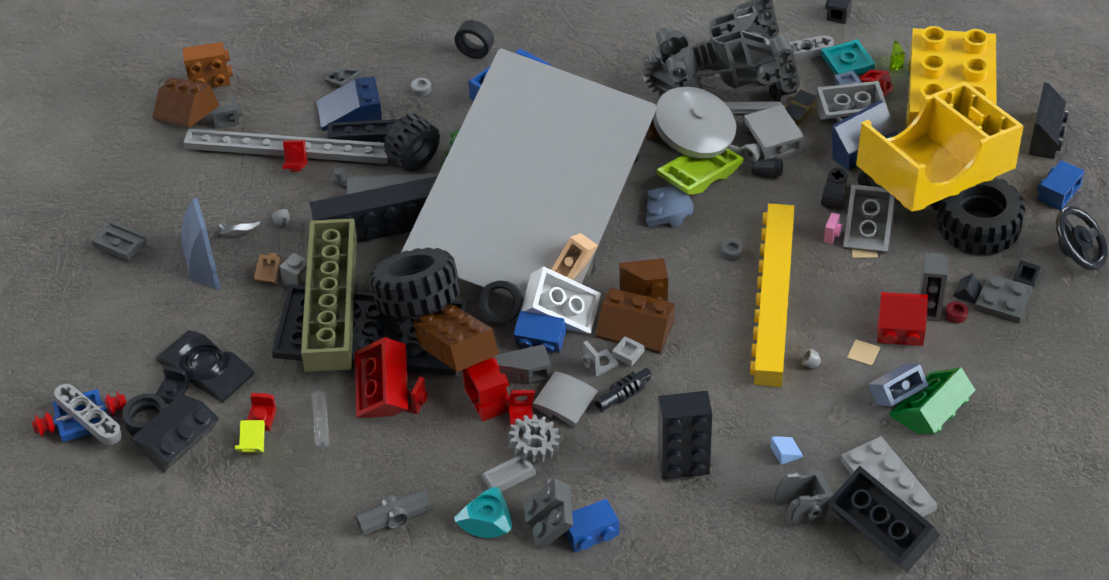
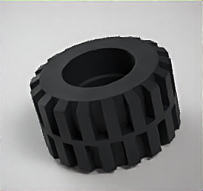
(412, 142)

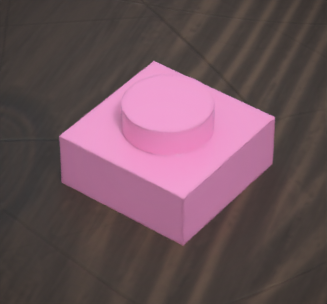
(832, 228)

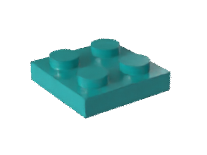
(848, 57)

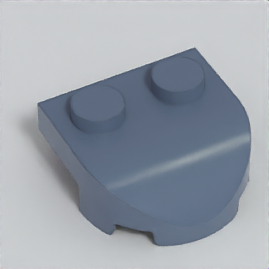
(667, 206)

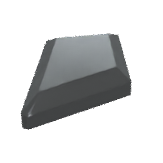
(341, 76)

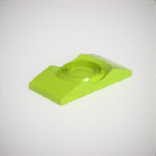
(696, 174)

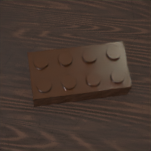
(455, 337)

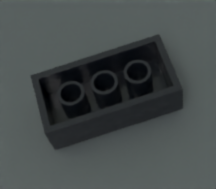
(684, 434)
(883, 519)

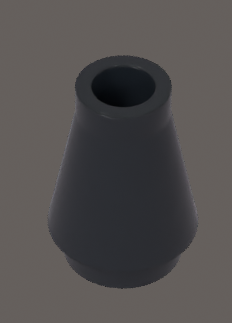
(769, 167)

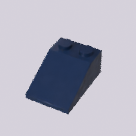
(350, 103)

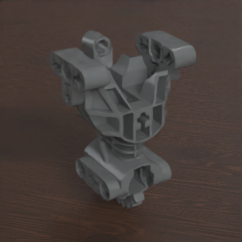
(735, 50)

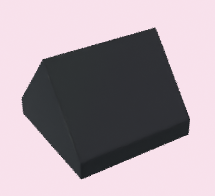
(968, 288)

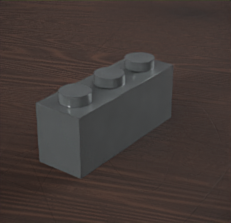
(933, 283)

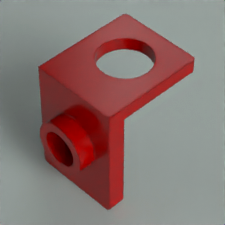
(418, 396)
(520, 408)

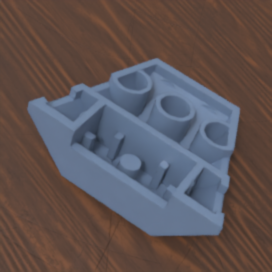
(197, 248)

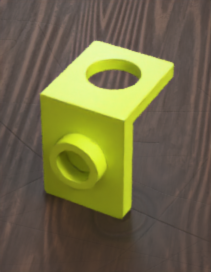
(251, 436)

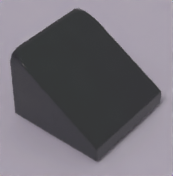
(1028, 273)

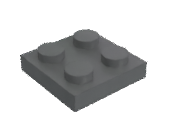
(1003, 298)

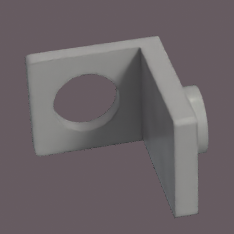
(591, 359)

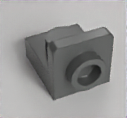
(227, 115)

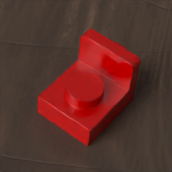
(881, 76)
(295, 155)
(263, 409)

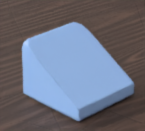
(785, 449)

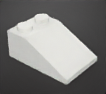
(562, 298)

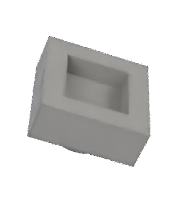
(628, 351)

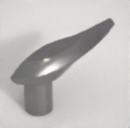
(236, 230)

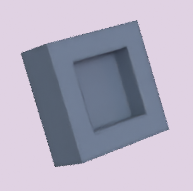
(846, 78)

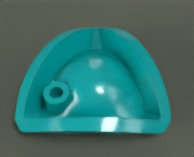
(486, 515)

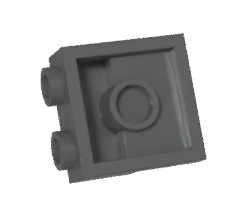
(549, 512)

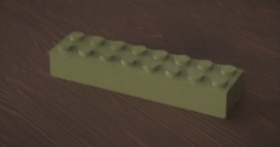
(329, 296)

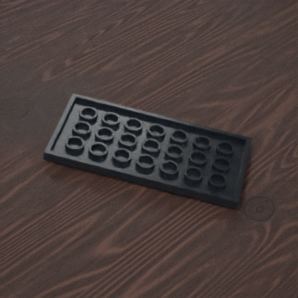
(368, 327)

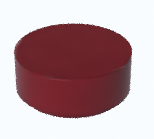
(956, 312)

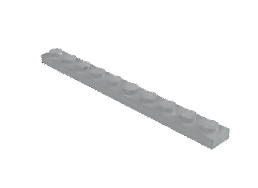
(273, 145)

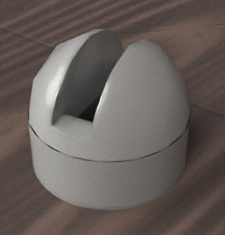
(281, 216)
(811, 359)

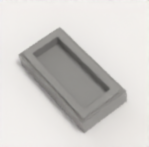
(509, 473)

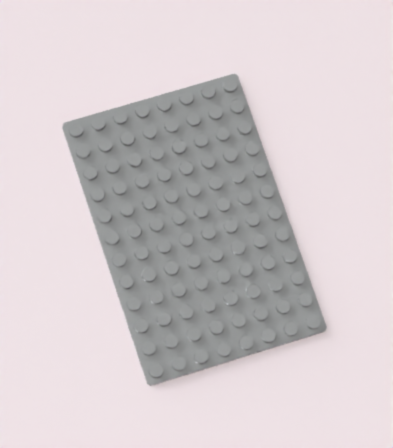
(530, 171)

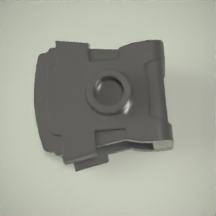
(806, 488)

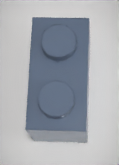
(898, 384)

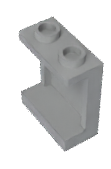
(774, 132)

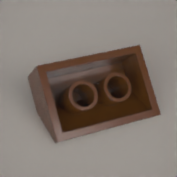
(183, 102)
(637, 318)

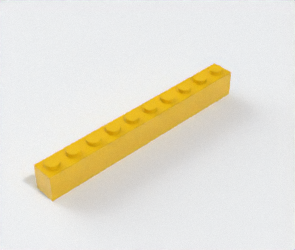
(773, 296)

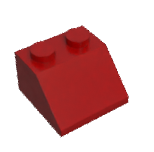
(902, 318)

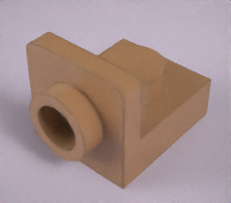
(268, 268)

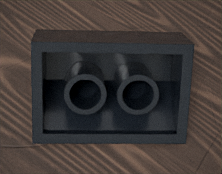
(1049, 124)
(175, 431)

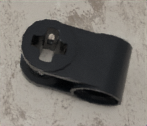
(835, 189)

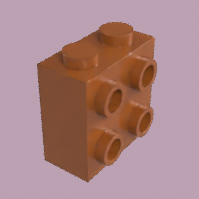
(208, 64)

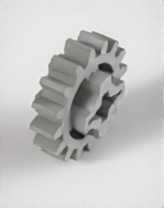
(534, 438)

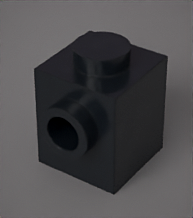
(838, 10)

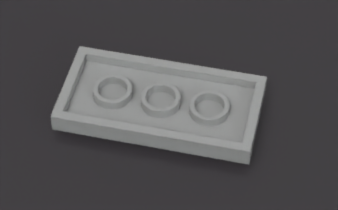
(889, 469)

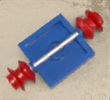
(67, 425)

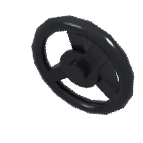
(1077, 240)

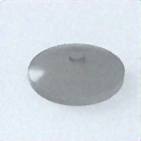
(694, 122)

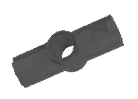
(393, 512)

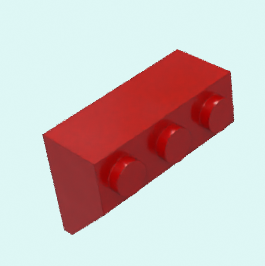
(381, 379)

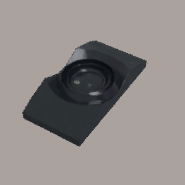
(207, 365)

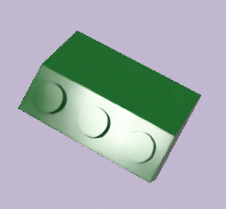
(936, 403)

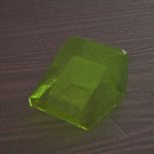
(897, 57)

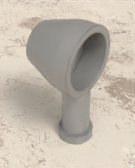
(749, 152)

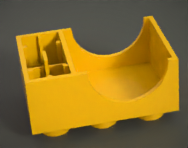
(947, 59)
(946, 149)

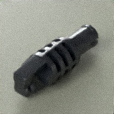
(623, 389)

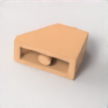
(574, 256)

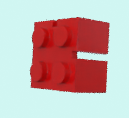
(488, 386)

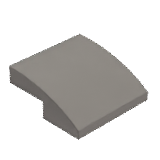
(564, 398)

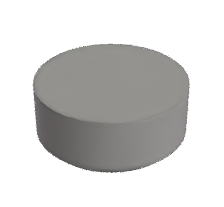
(421, 87)

